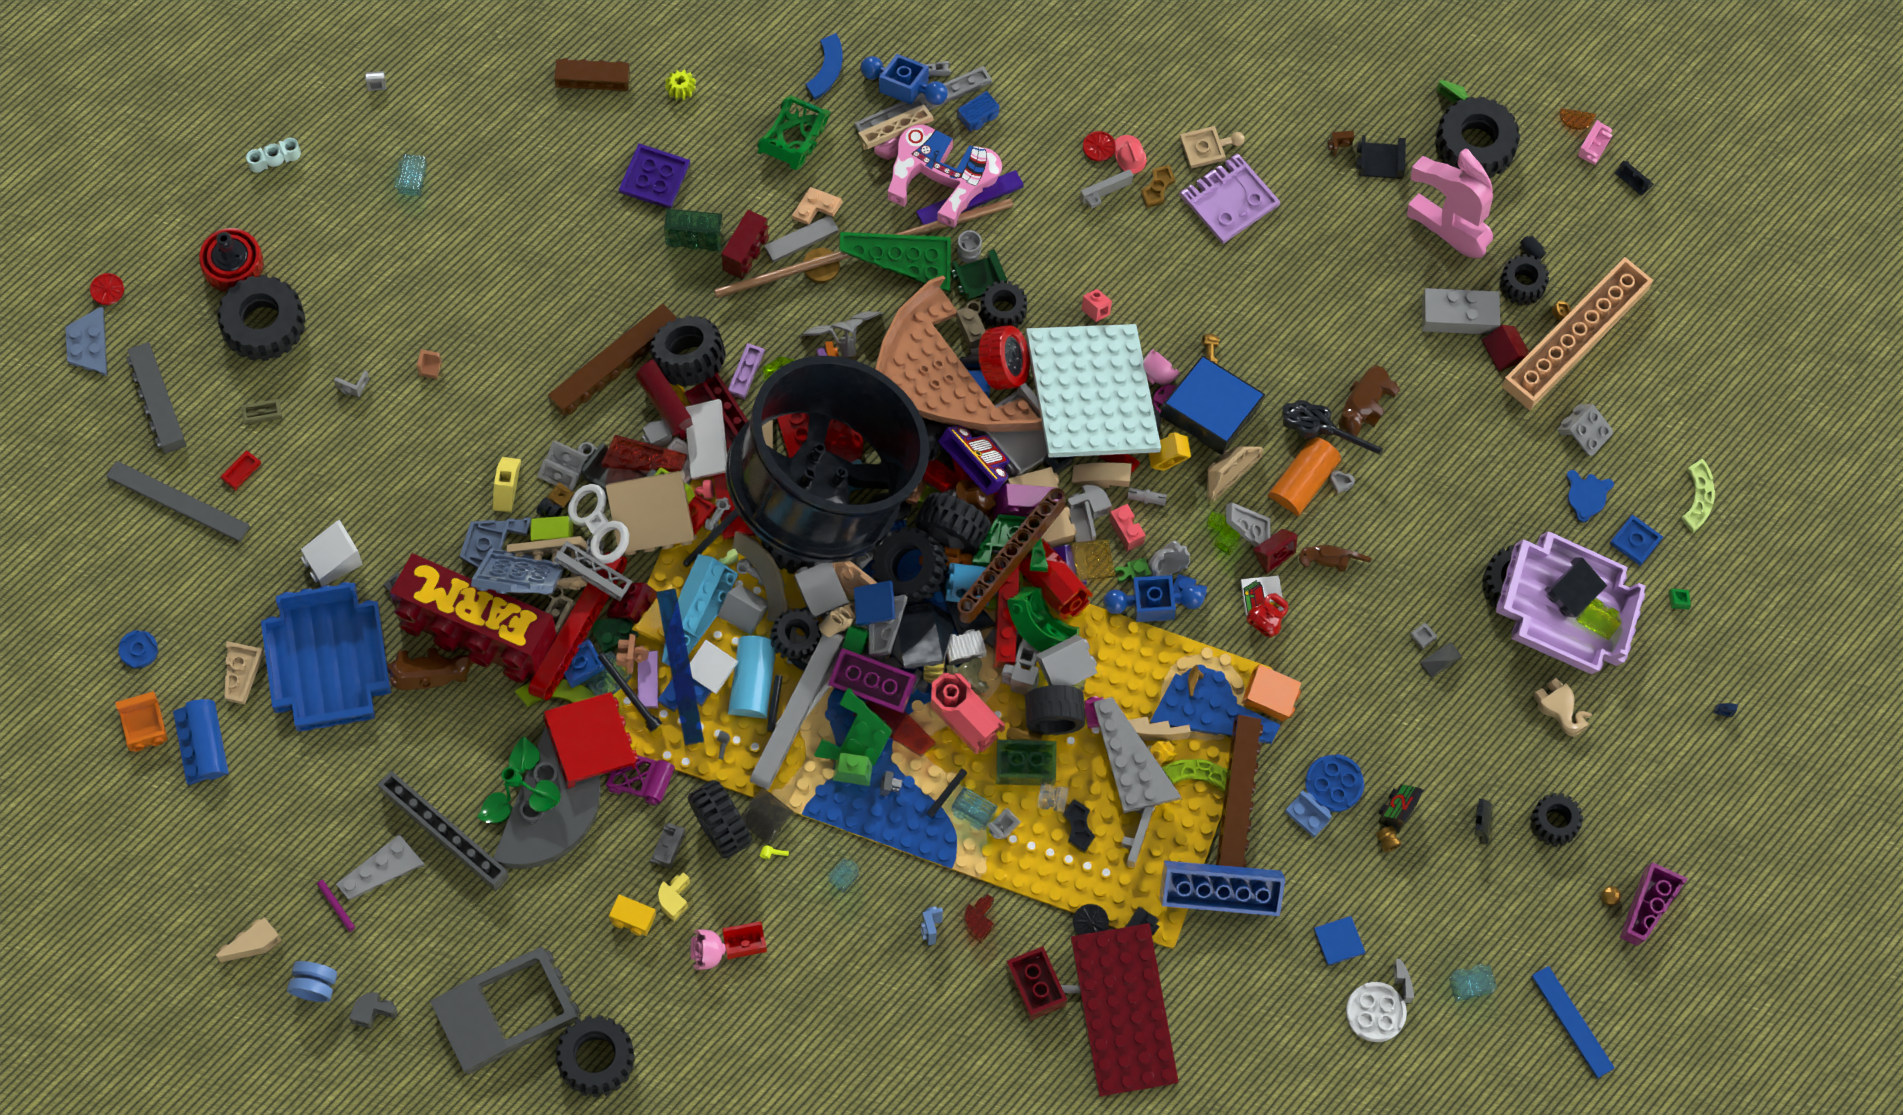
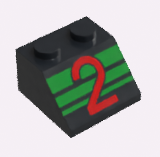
(1400, 806)

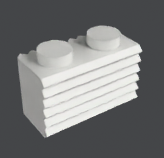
(965, 647)

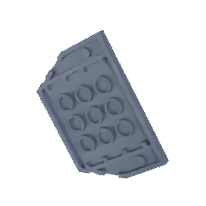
(509, 573)

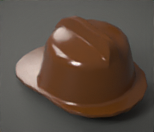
(972, 494)

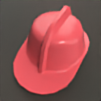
(1130, 154)

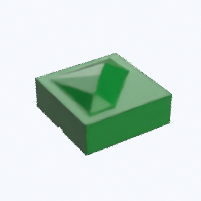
(1679, 599)

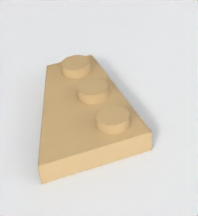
(242, 667)

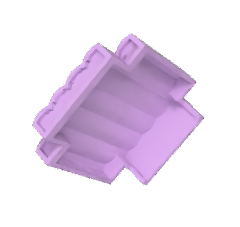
(1540, 621)

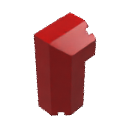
(1059, 585)

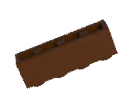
(592, 74)

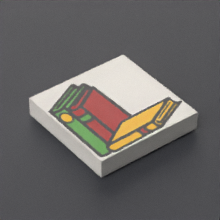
(1256, 589)

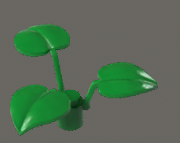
(544, 797)

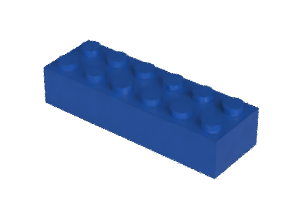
(1222, 888)

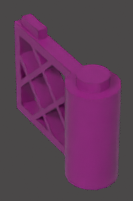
(653, 786)

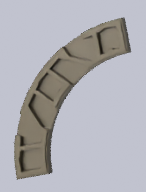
(768, 571)

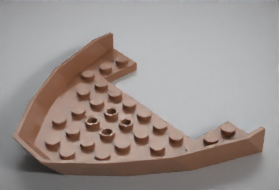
(933, 375)

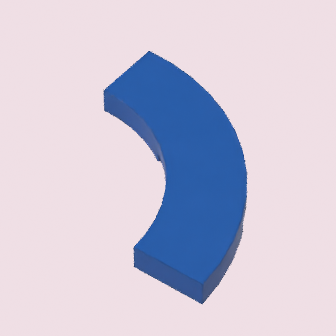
(831, 67)

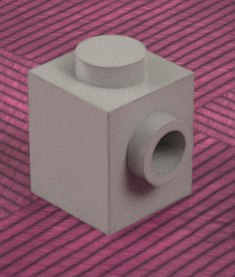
(656, 433)

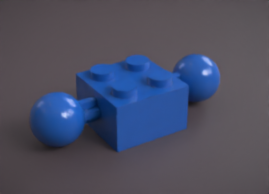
(904, 79)
(1153, 598)

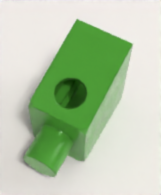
(853, 769)

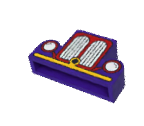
(977, 457)

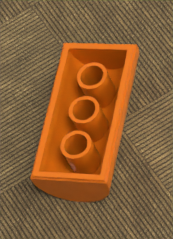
(1305, 475)

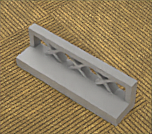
(590, 575)

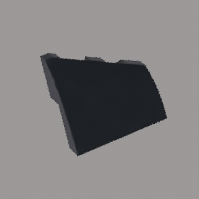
(1483, 820)

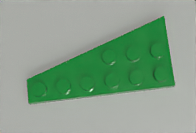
(908, 255)

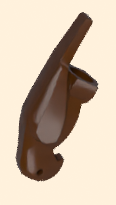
(1330, 556)

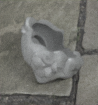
(1169, 560)

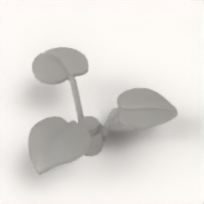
(847, 343)

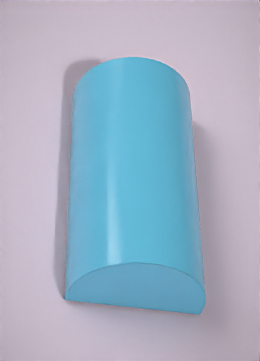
(752, 677)

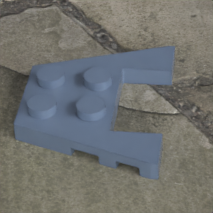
(487, 535)

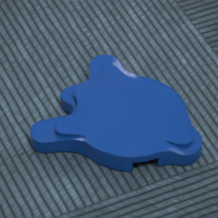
(1587, 495)

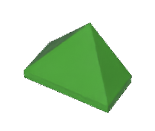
(1451, 91)

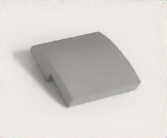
(562, 465)

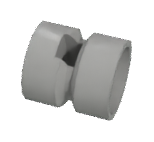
(969, 246)

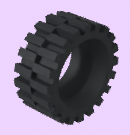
(1492, 576)

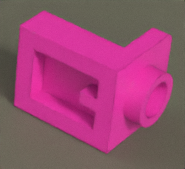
(1090, 714)

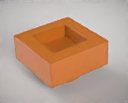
(830, 349)

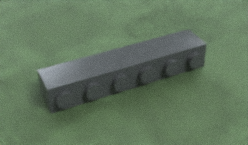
(156, 397)

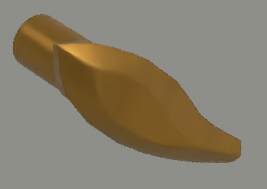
(1194, 675)

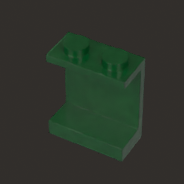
(976, 276)

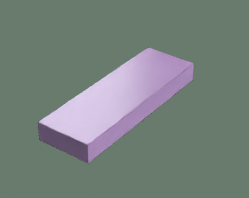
(746, 371)
(648, 680)

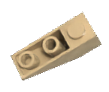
(254, 941)

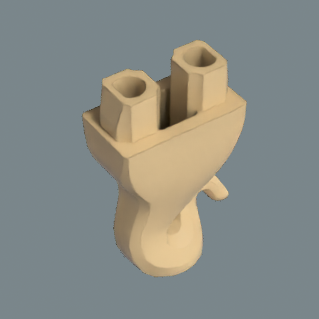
(1561, 706)

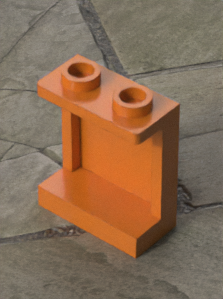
(142, 721)

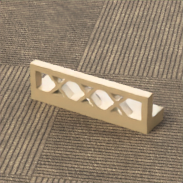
(894, 127)

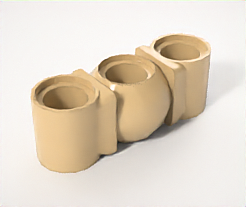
(838, 620)

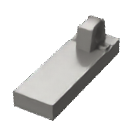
(1092, 194)

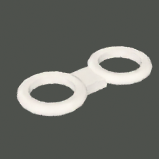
(598, 523)

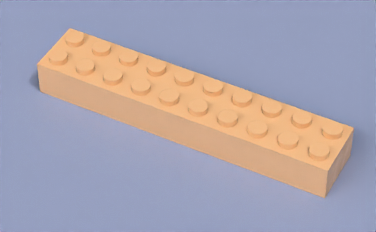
(1577, 333)

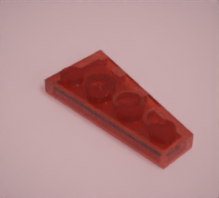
(637, 455)
(904, 729)

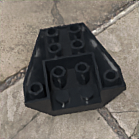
(922, 635)

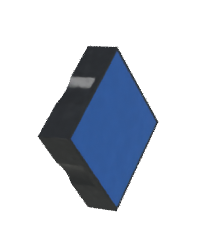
(1212, 405)

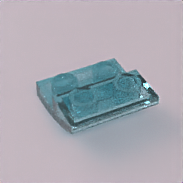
(604, 682)

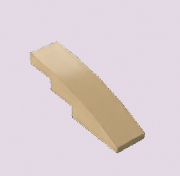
(1159, 731)

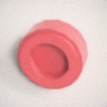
(707, 489)

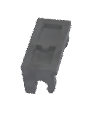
(668, 845)

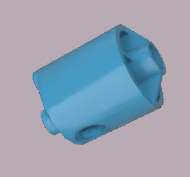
(961, 579)

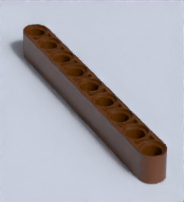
(1008, 562)

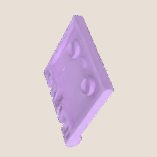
(1230, 200)

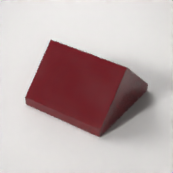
(1505, 347)
(1276, 549)

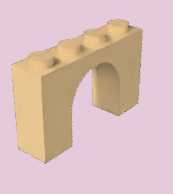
(1061, 530)

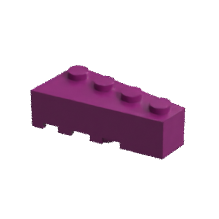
(1653, 896)

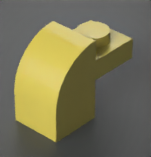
(670, 901)

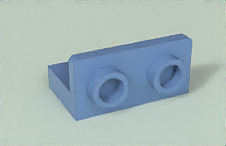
(1308, 813)

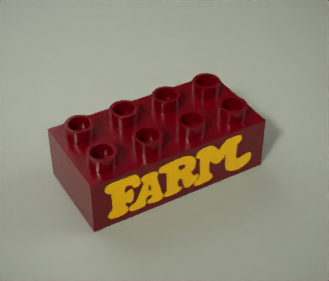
(477, 621)

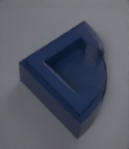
(1726, 709)

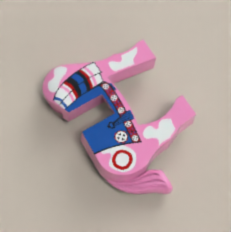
(925, 151)

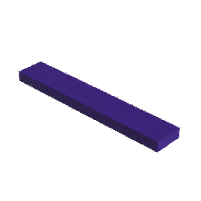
(1004, 185)

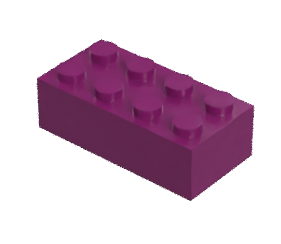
(872, 680)

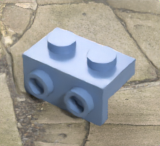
(932, 916)

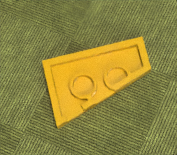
(650, 623)

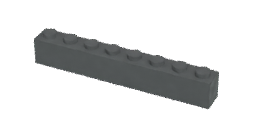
(443, 831)

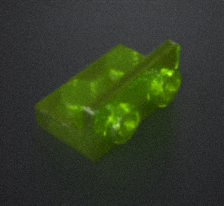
(1600, 618)

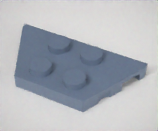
(88, 342)

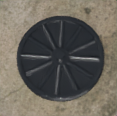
(1090, 919)

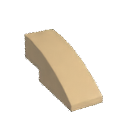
(1102, 474)

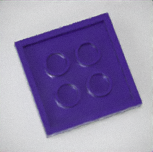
(654, 176)

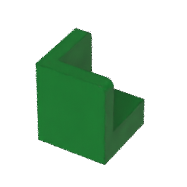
(856, 639)

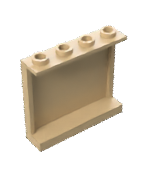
(652, 510)

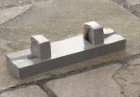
(1134, 845)

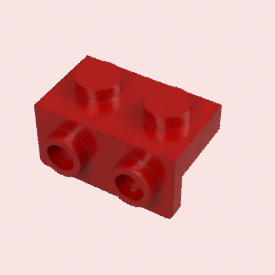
(744, 940)

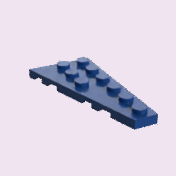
(1205, 711)

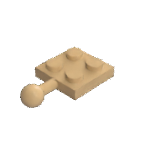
(1205, 147)

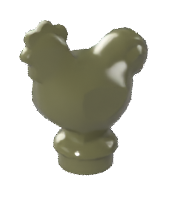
(969, 671)

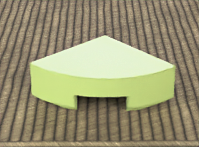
(731, 558)

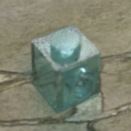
(844, 874)

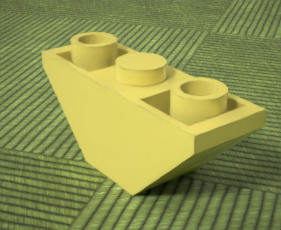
(505, 484)

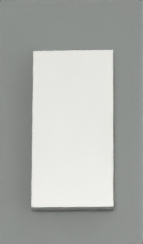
(706, 440)

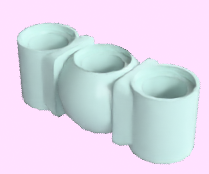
(265, 156)

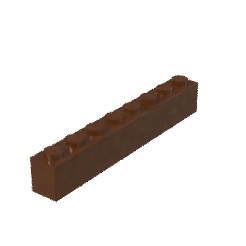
(609, 363)
(1239, 791)

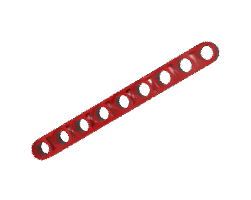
(571, 635)

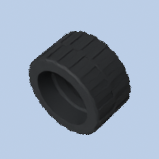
(1055, 710)

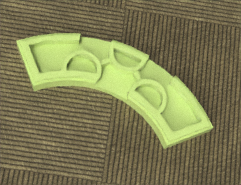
(1703, 497)

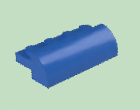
(200, 741)

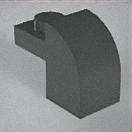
(368, 1006)

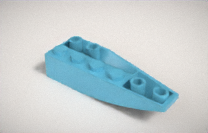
(702, 598)

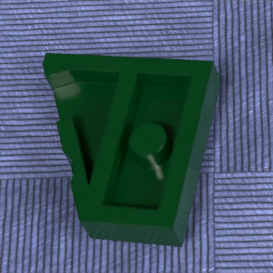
(611, 631)

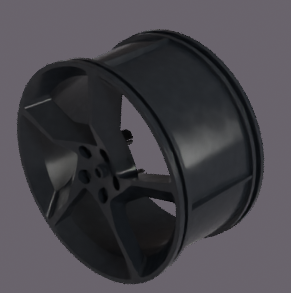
(804, 499)

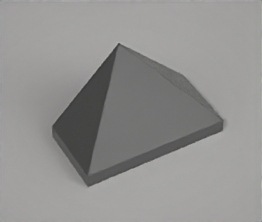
(1441, 660)

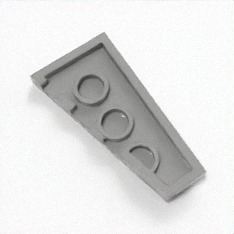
(388, 863)

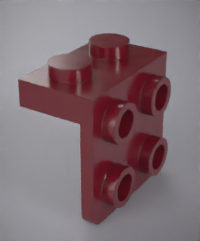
(634, 603)

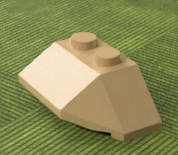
(1230, 469)

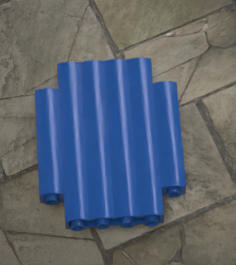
(325, 656)

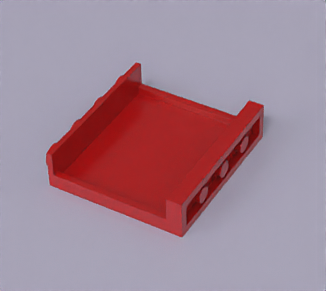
(589, 738)

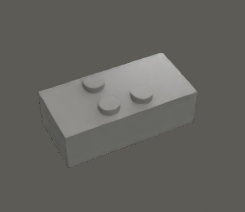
(1460, 311)

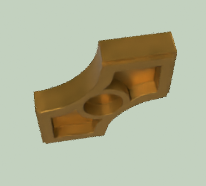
(1154, 192)

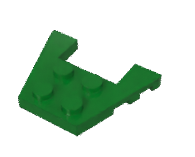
(999, 535)
(865, 736)

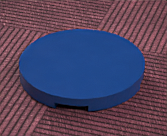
(1335, 782)

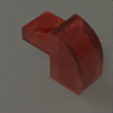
(975, 922)

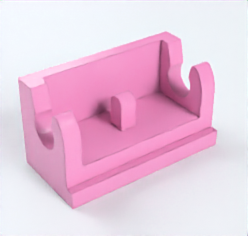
(1595, 143)

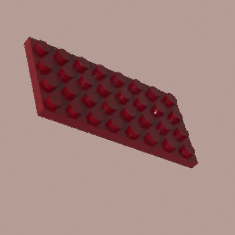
(1124, 1010)

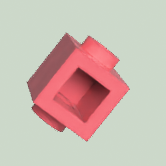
(1096, 305)

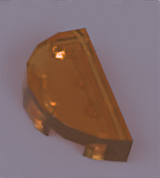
(1576, 119)

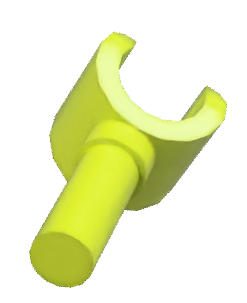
(768, 850)

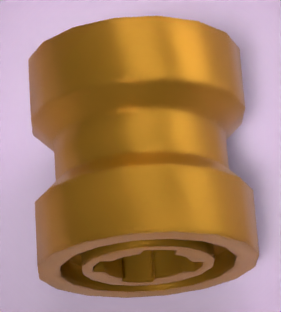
(1388, 839)

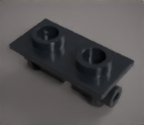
(1633, 178)

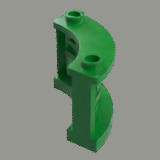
(778, 147)
(1035, 622)

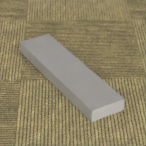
(801, 239)

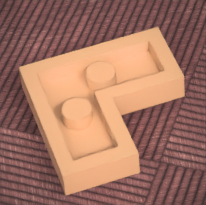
(813, 202)

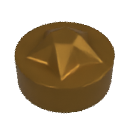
(1561, 310)

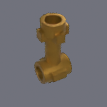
(1210, 341)

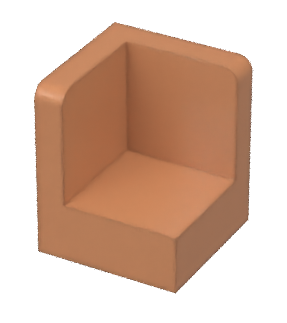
(429, 364)

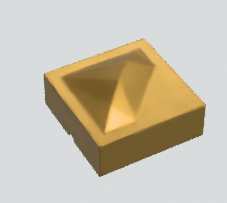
(560, 495)

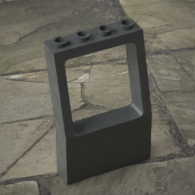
(471, 1021)

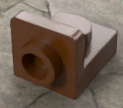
(1340, 139)

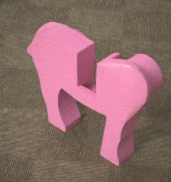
(1465, 207)

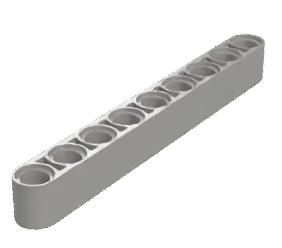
(796, 710)

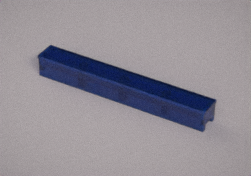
(680, 667)

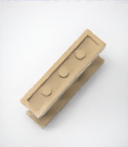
(541, 548)

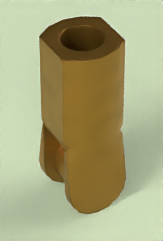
(1018, 734)

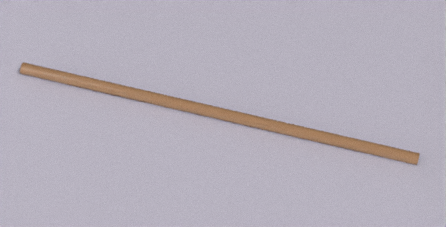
(837, 256)

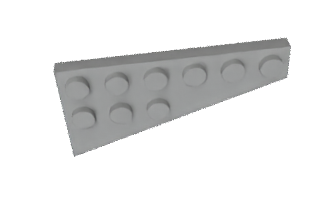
(1135, 771)

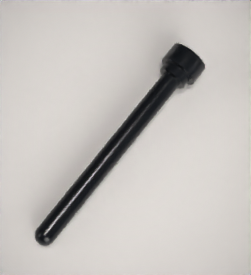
(711, 537)
(651, 721)

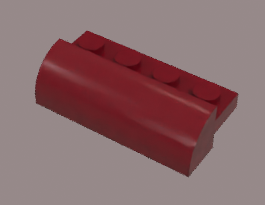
(664, 399)
(732, 414)

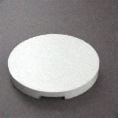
(1376, 1012)

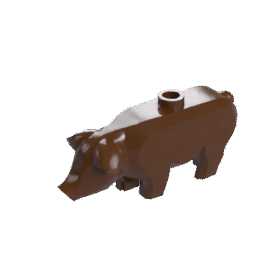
(1363, 401)
(427, 671)

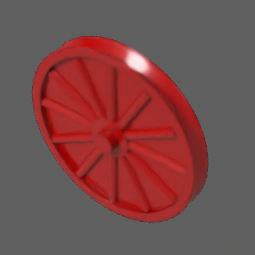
(1099, 146)
(107, 289)

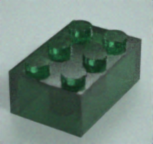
(693, 229)
(1025, 762)

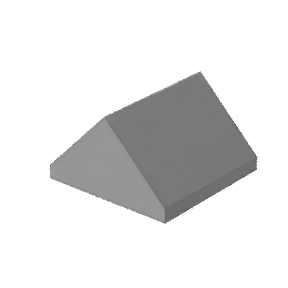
(743, 609)

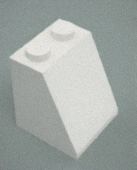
(331, 555)

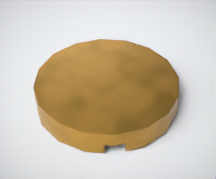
(823, 273)

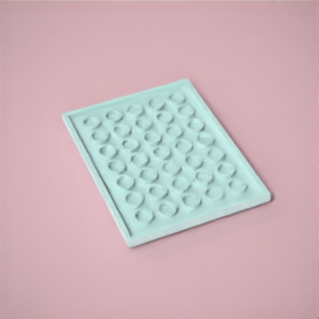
(1092, 390)

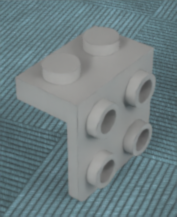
(1586, 427)

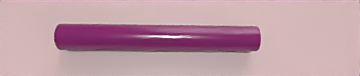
(335, 905)

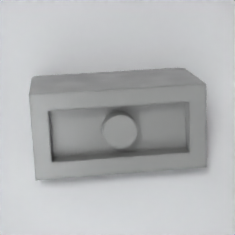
(1083, 523)

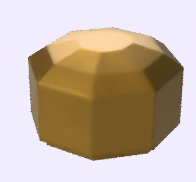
(1610, 896)

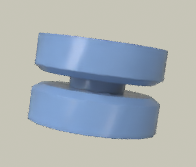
(312, 981)

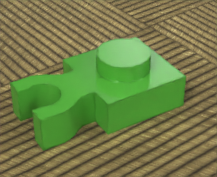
(1134, 568)

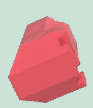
(965, 712)

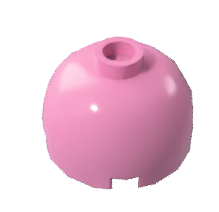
(1159, 369)
(706, 949)

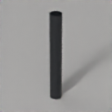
(774, 703)
(946, 793)

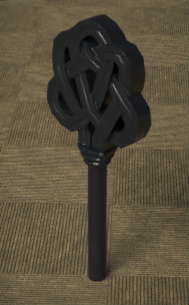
(1316, 419)

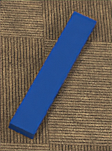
(1572, 1022)

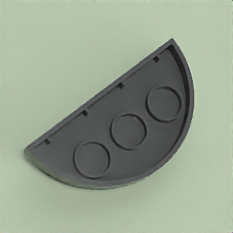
(546, 836)

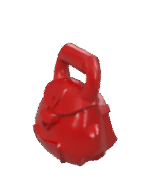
(1267, 617)

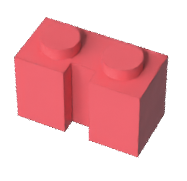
(1128, 532)

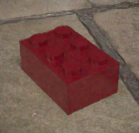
(745, 244)
(1036, 983)

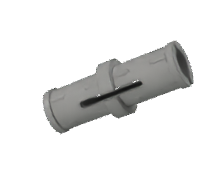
(1147, 496)

